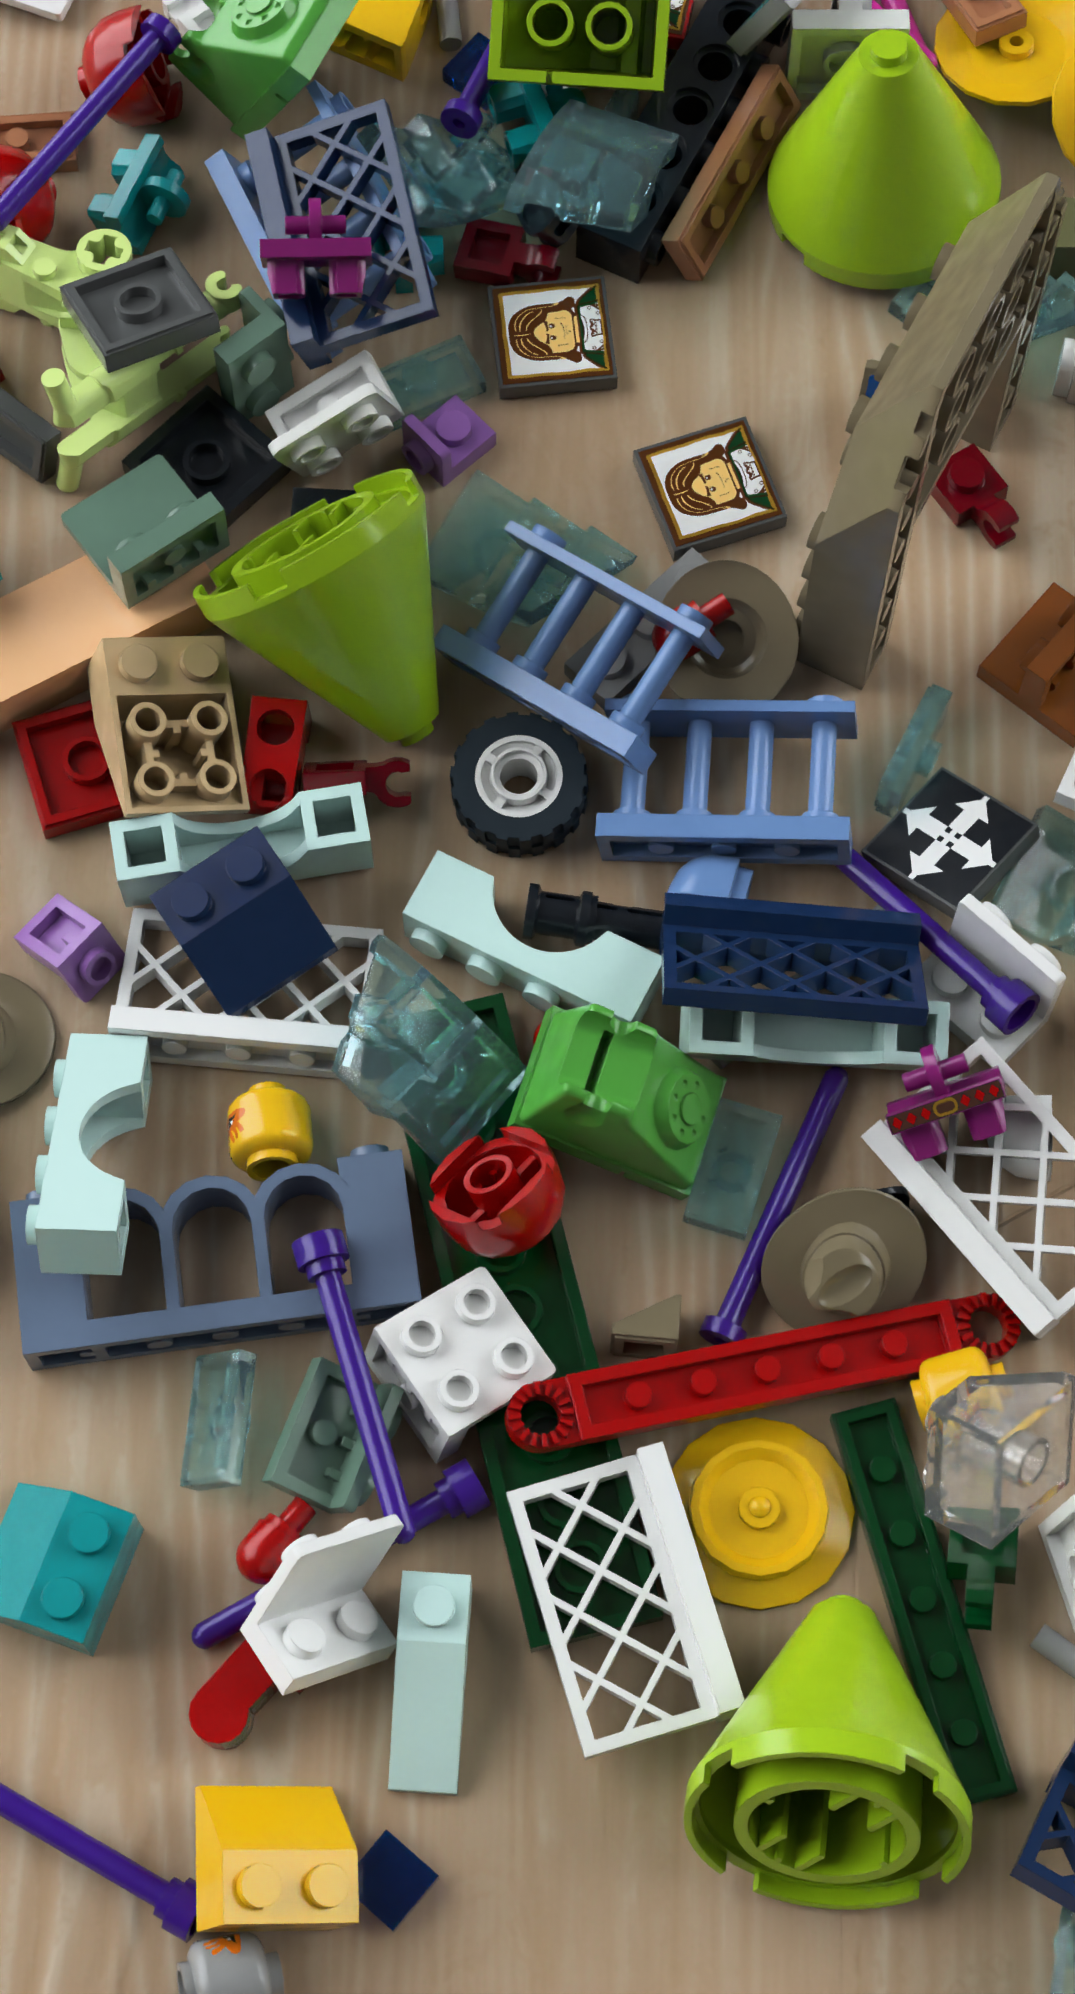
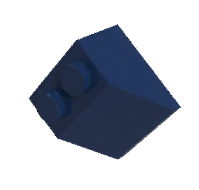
(243, 923)

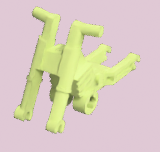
(113, 400)

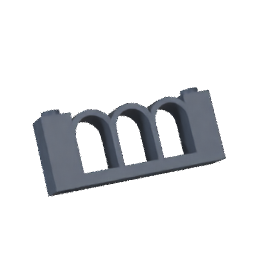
(369, 1192)

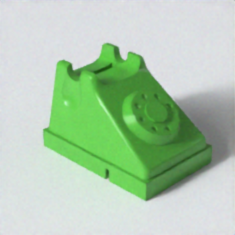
(259, 54)
(618, 1097)

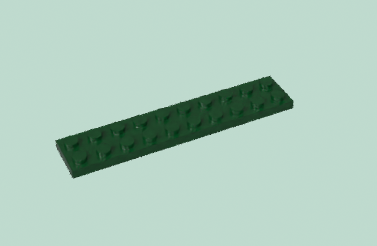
(549, 1301)

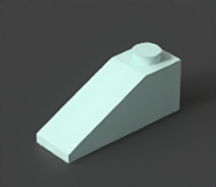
(429, 1682)

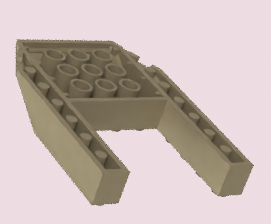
(942, 385)

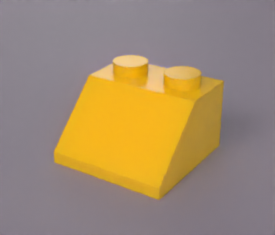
(273, 1860)

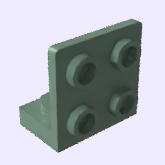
(147, 529)

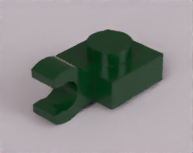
(981, 1570)

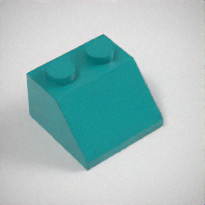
(63, 1564)

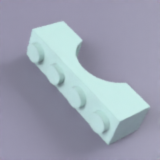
(312, 835)
(457, 918)
(811, 1040)
(82, 1209)

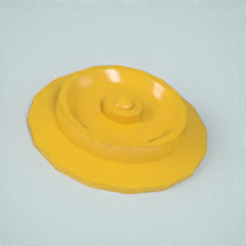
(1014, 67)
(764, 1511)

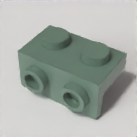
(256, 359)
(321, 1445)

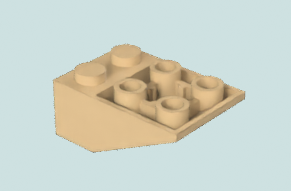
(168, 725)

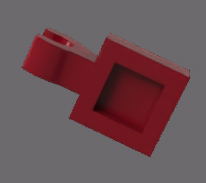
(499, 251)
(976, 491)
(371, 775)

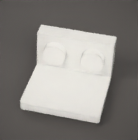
(990, 938)
(456, 1359)
(313, 1611)

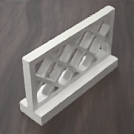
(227, 1040)
(966, 1224)
(682, 1582)

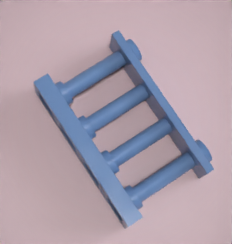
(239, 193)
(573, 703)
(756, 832)

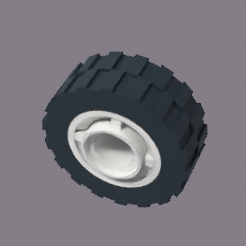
(510, 749)

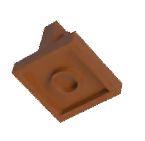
(1037, 663)

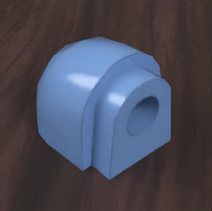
(713, 877)

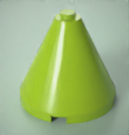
(881, 169)
(343, 604)
(831, 1775)

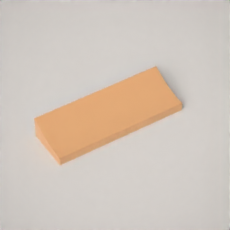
(59, 621)

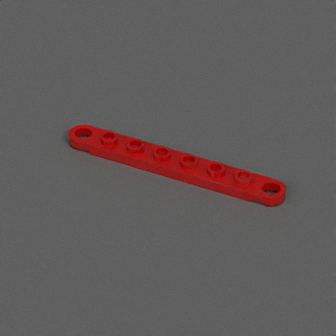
(755, 1372)

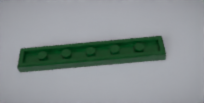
(921, 1597)

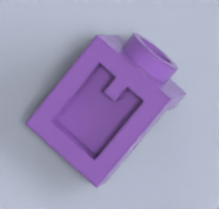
(446, 441)
(72, 946)

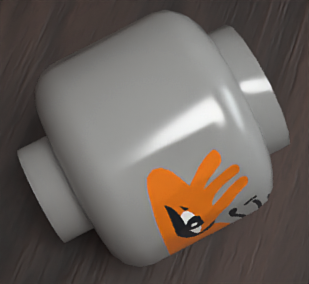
(230, 1966)

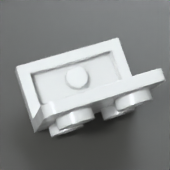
(333, 416)

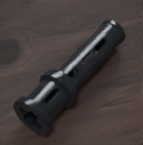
(587, 919)

